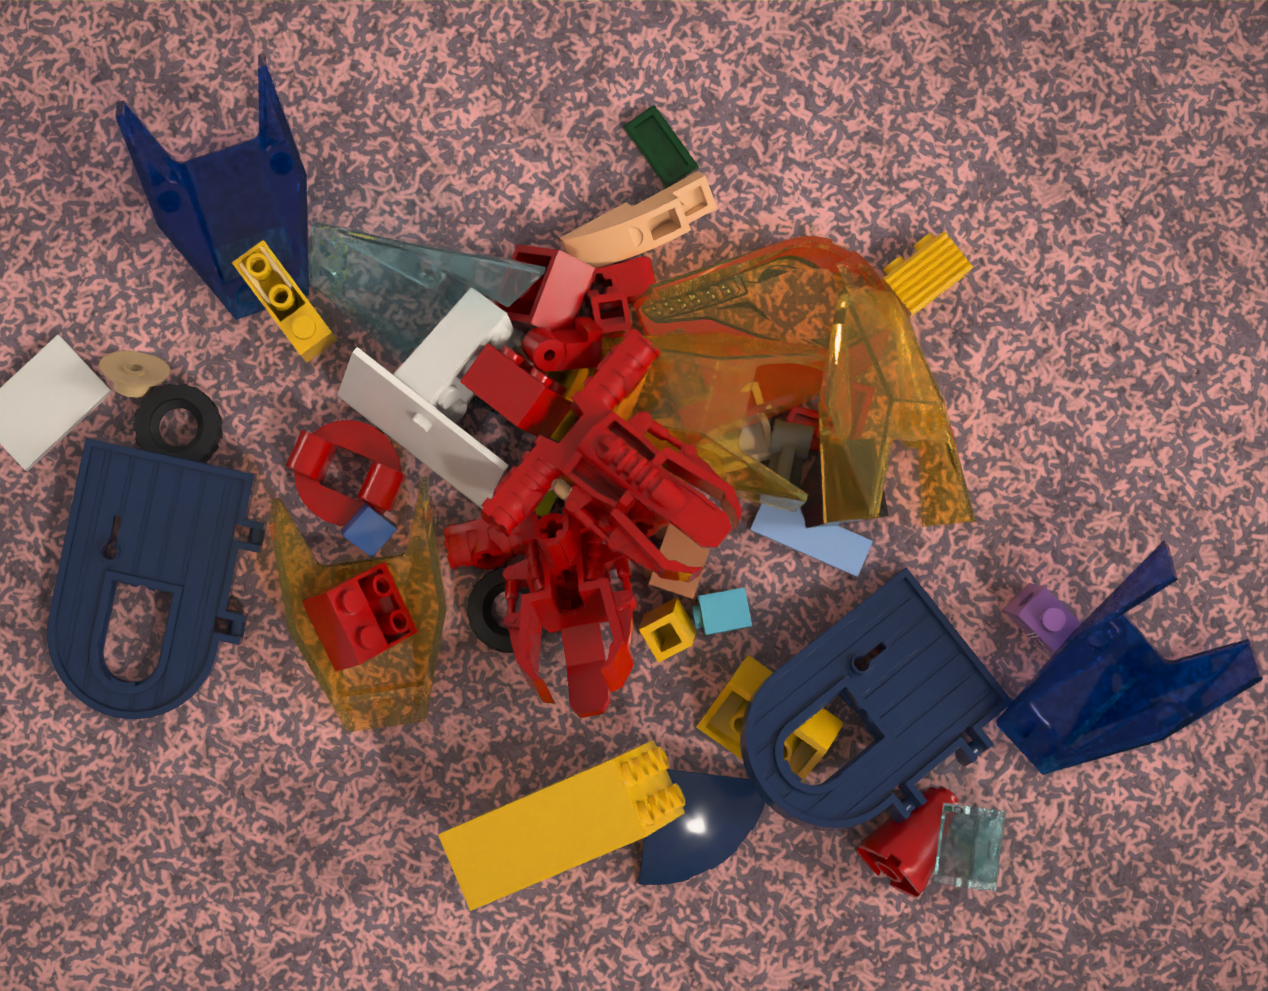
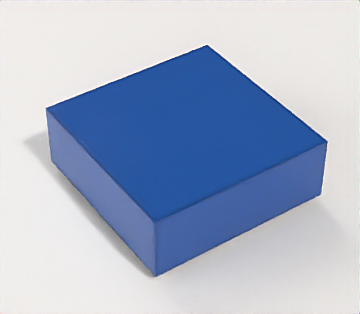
(369, 529)

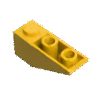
(284, 301)

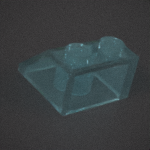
(969, 846)

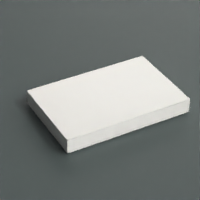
(47, 401)

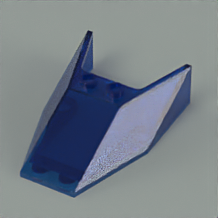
(229, 198)
(1113, 687)

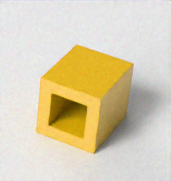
(667, 629)

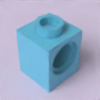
(722, 612)

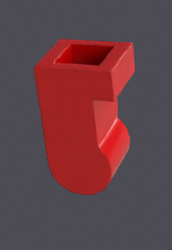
(611, 313)
(565, 348)

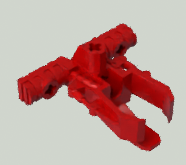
(616, 465)
(568, 593)

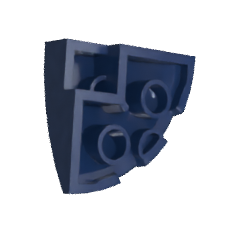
(715, 823)

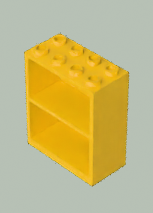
(563, 825)

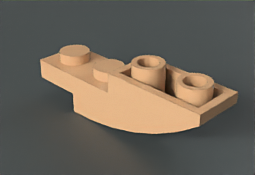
(641, 227)

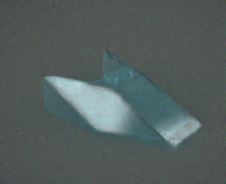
(407, 285)

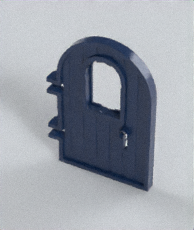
(170, 539)
(909, 697)

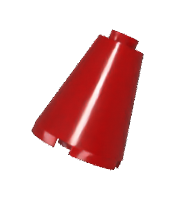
(908, 848)

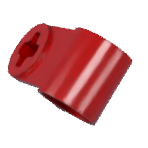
(629, 276)

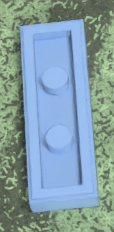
(826, 544)

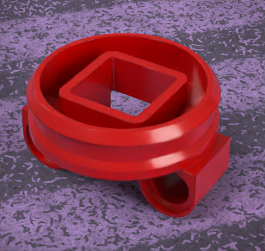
(314, 454)

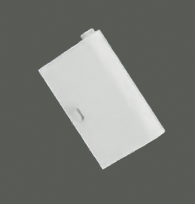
(421, 428)

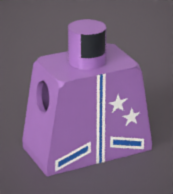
(1042, 617)

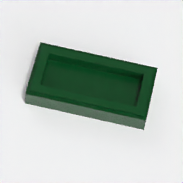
(660, 147)

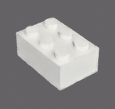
(452, 348)

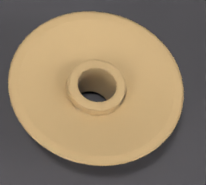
(134, 372)

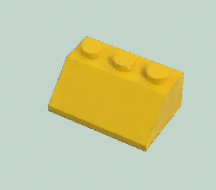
(724, 720)

